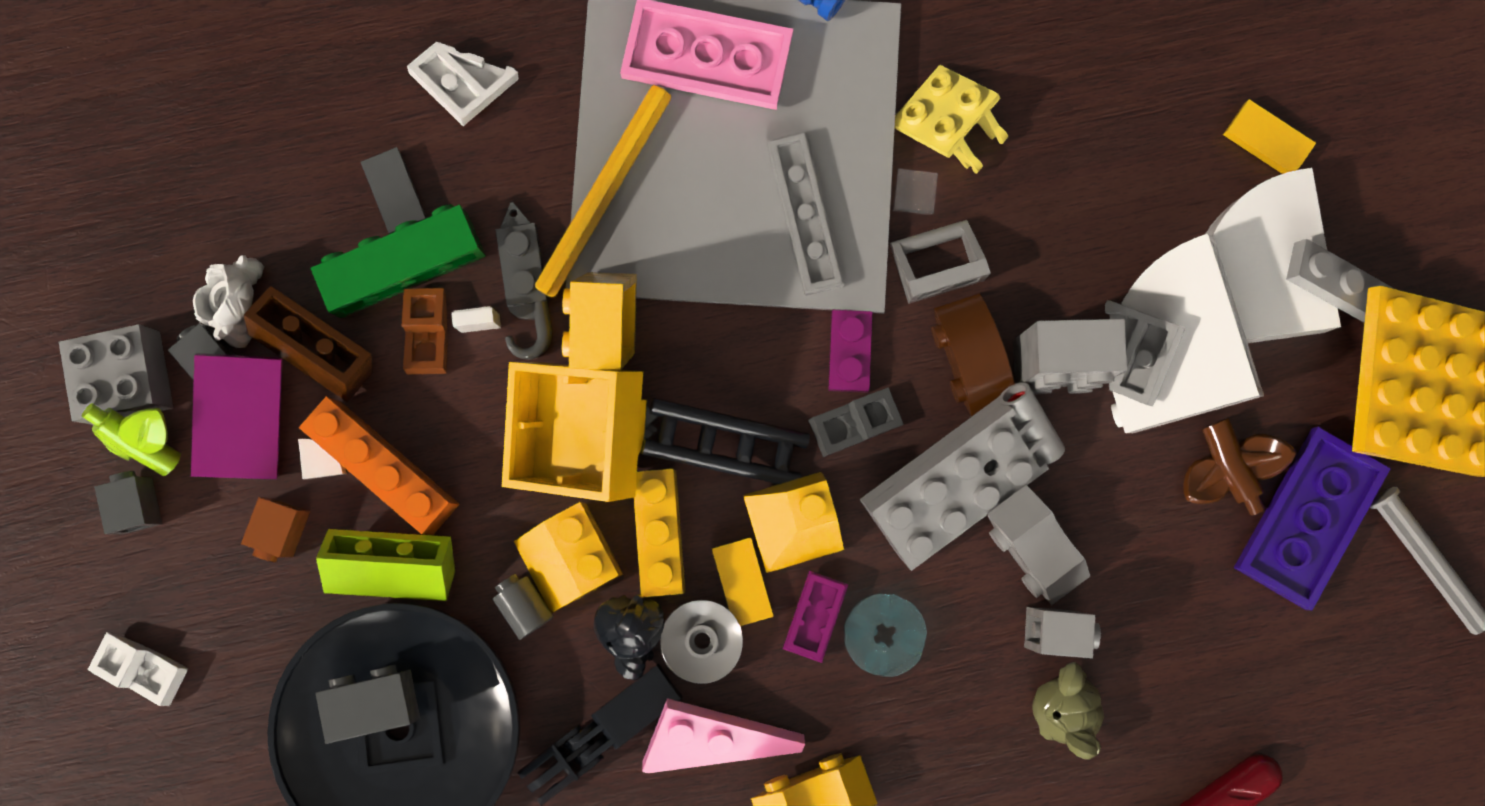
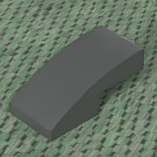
(855, 422)

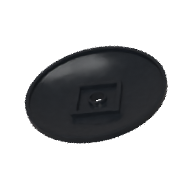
(450, 757)

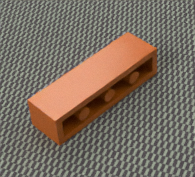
(379, 466)

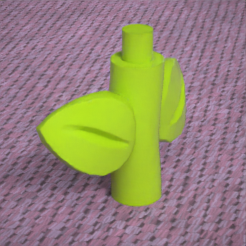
(135, 437)

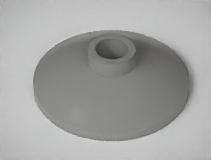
(697, 663)

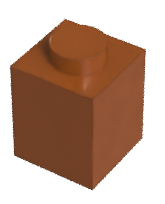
(274, 529)

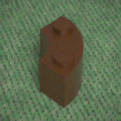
(973, 351)

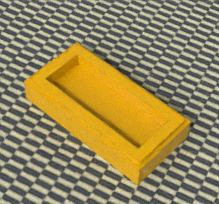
(1269, 138)
(742, 581)

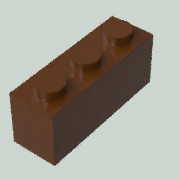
(308, 343)

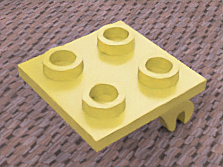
(946, 111)

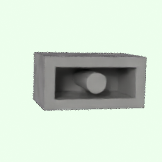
(1061, 632)

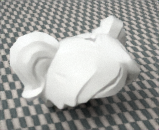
(227, 299)

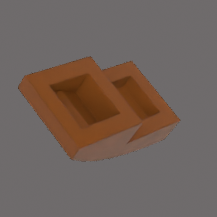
(425, 331)

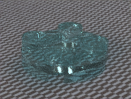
(907, 641)

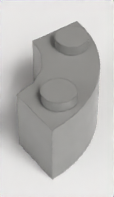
(1037, 545)

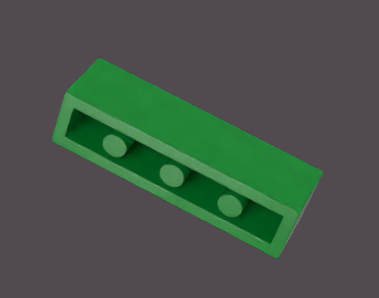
(397, 261)

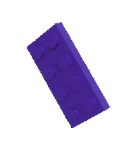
(1312, 518)

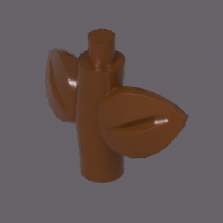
(1236, 467)

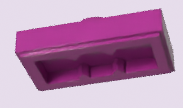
(815, 616)

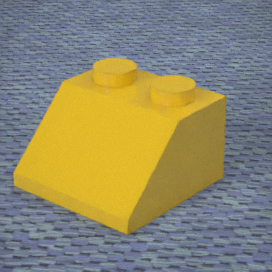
(568, 556)

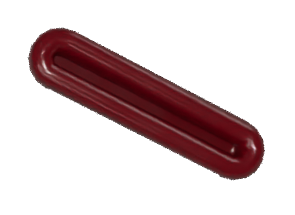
(1242, 785)

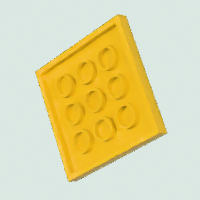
(1422, 382)

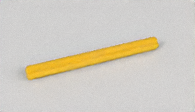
(603, 191)

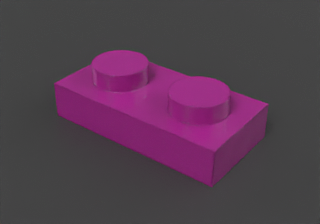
(850, 351)

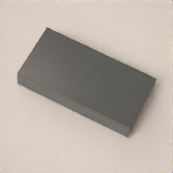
(393, 189)

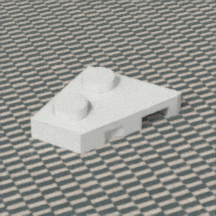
(460, 80)

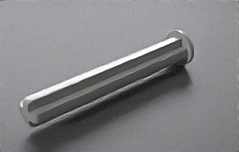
(1430, 559)

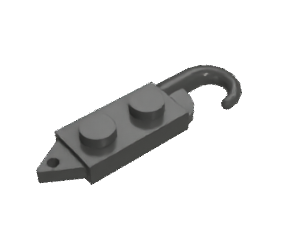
(520, 269)

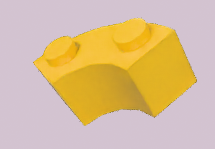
(832, 784)

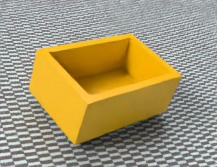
(600, 321)

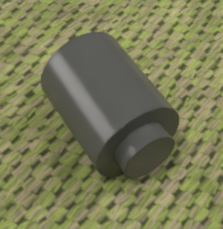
(521, 605)

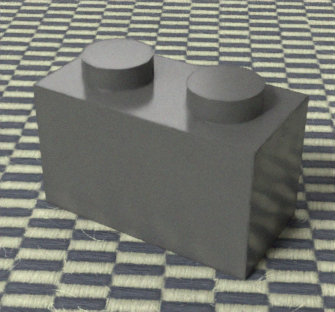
(368, 705)

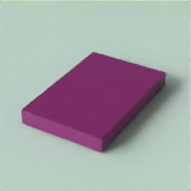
(236, 416)

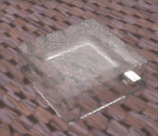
(915, 191)

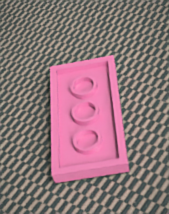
(706, 53)

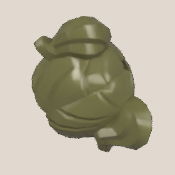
(1079, 709)

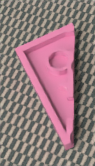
(702, 737)

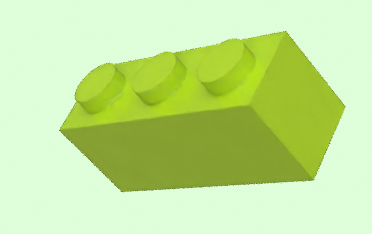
(386, 564)

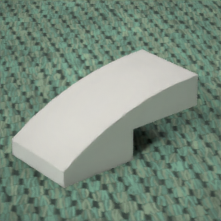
(138, 668)

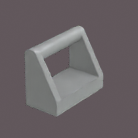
(946, 280)

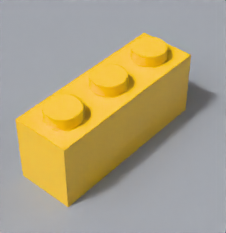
(658, 533)

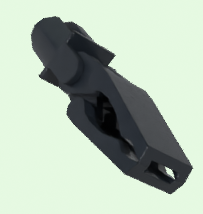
(619, 722)

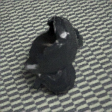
(629, 632)

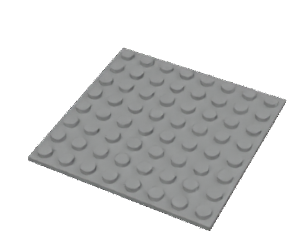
(702, 196)

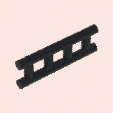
(703, 455)

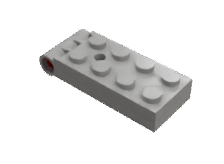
(964, 475)

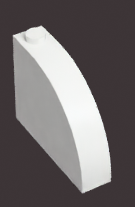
(1256, 248)
(1213, 356)

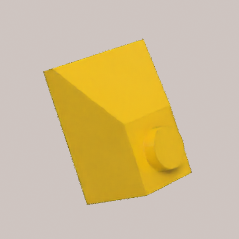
(794, 522)

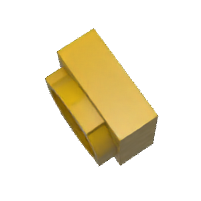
(573, 430)

